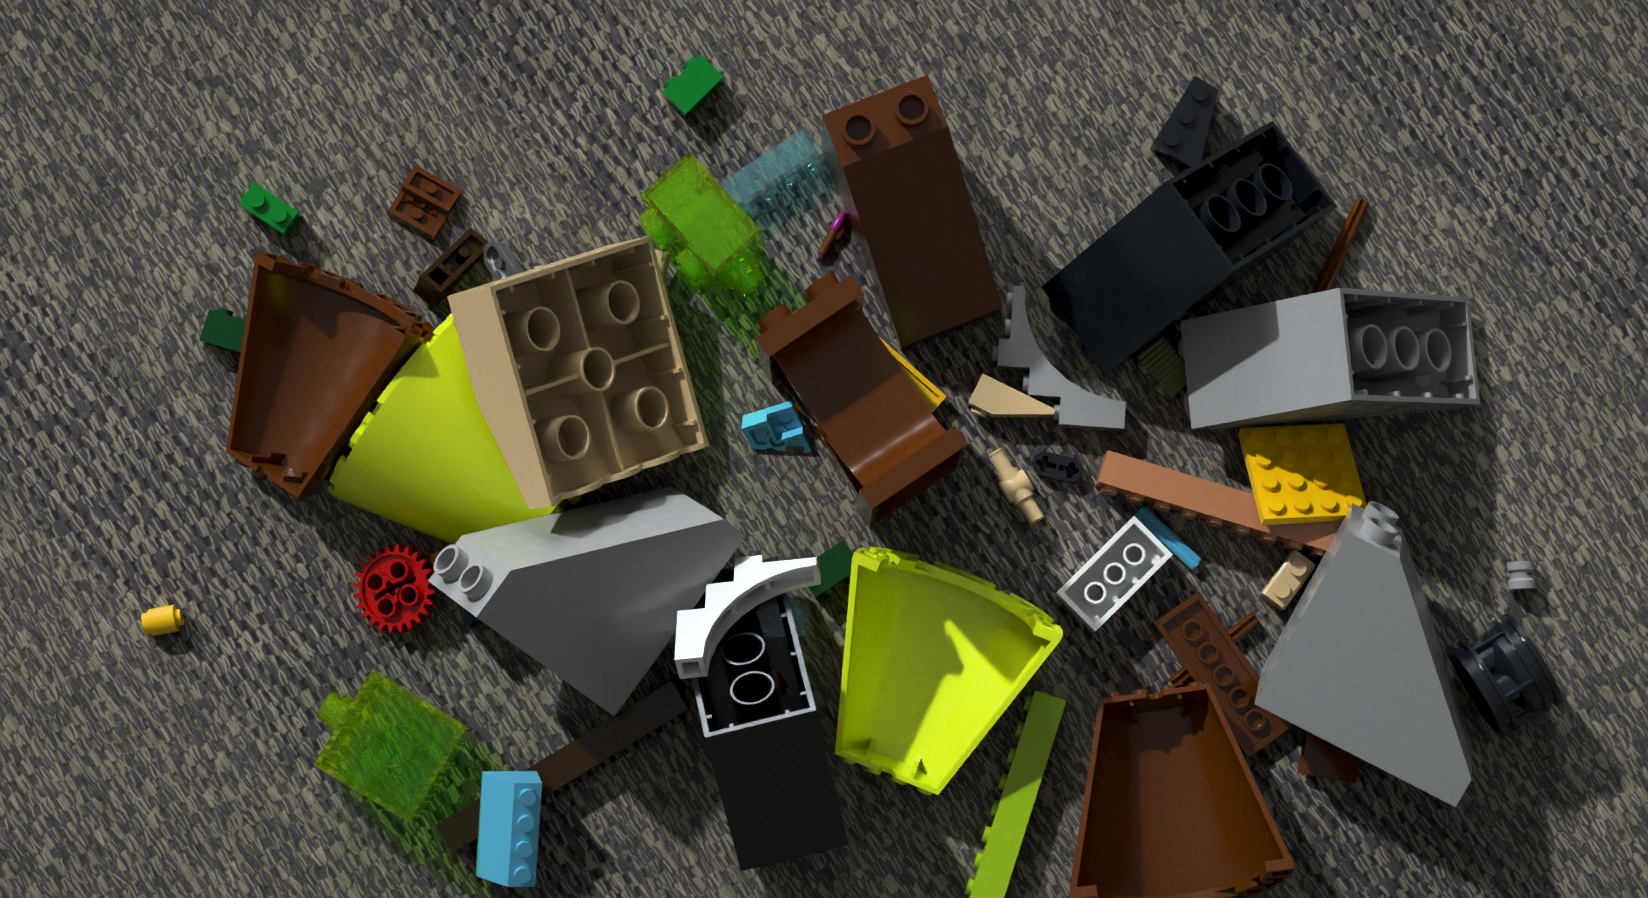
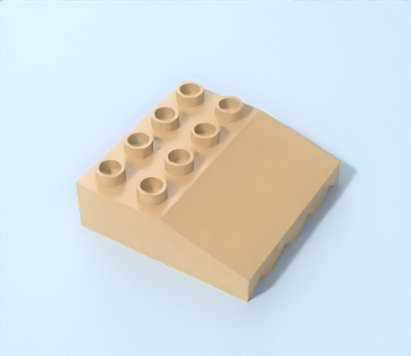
(580, 370)

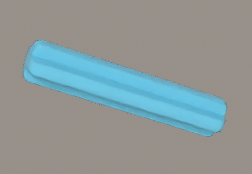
(1168, 538)

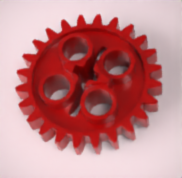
(387, 565)

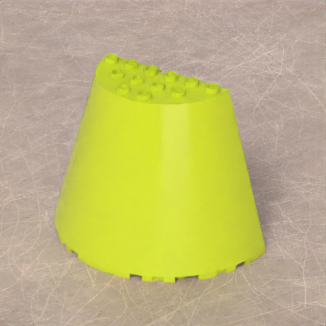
(431, 454)

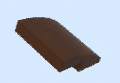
(424, 202)
(1326, 760)

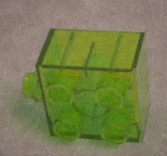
(706, 226)
(390, 744)

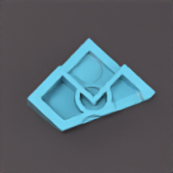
(776, 428)

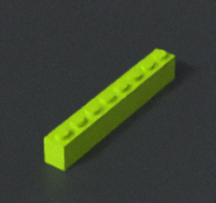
(1017, 796)

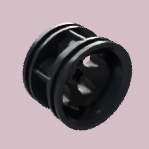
(1505, 676)

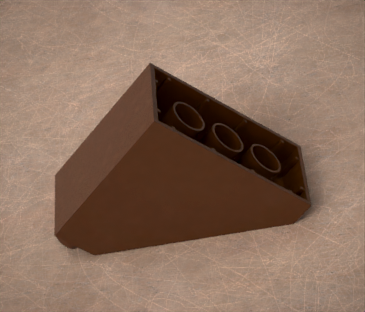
(910, 211)

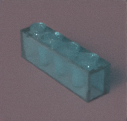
(773, 169)

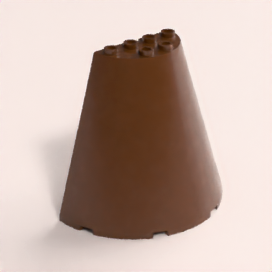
(312, 369)
(1173, 804)

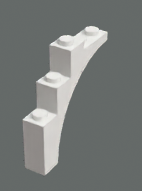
(726, 602)

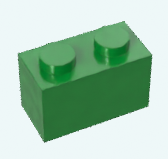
(692, 86)
(270, 210)

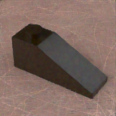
(450, 268)

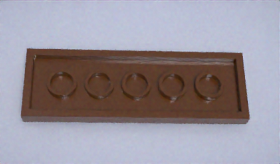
(1215, 659)

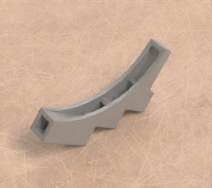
(1021, 352)

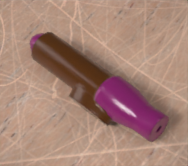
(834, 234)

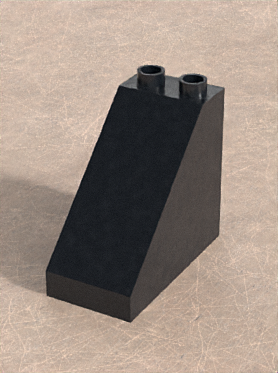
(1187, 245)
(767, 745)

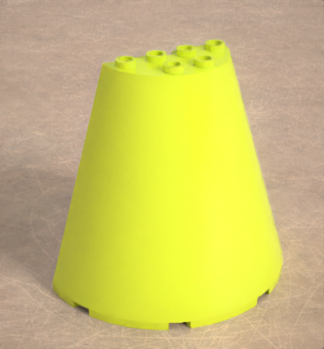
(930, 664)

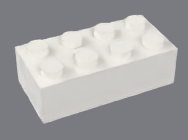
(1113, 574)

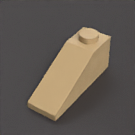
(1000, 400)

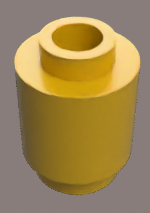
(162, 620)

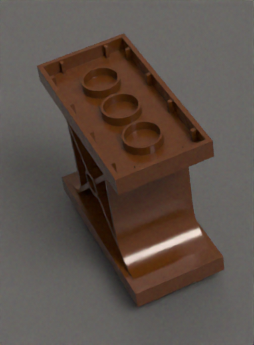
(857, 397)

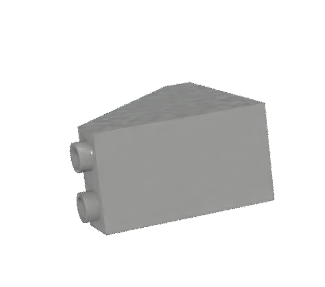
(1328, 359)
(592, 585)
(1368, 663)

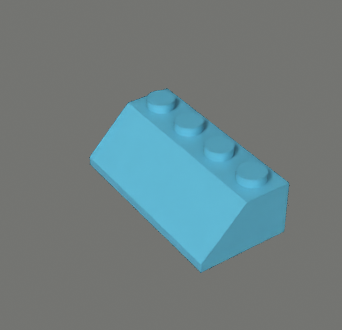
(509, 827)

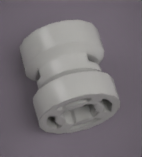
(1521, 575)

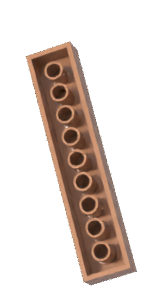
(1206, 500)

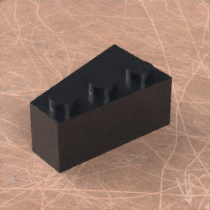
(1187, 128)

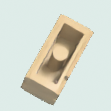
(1287, 580)

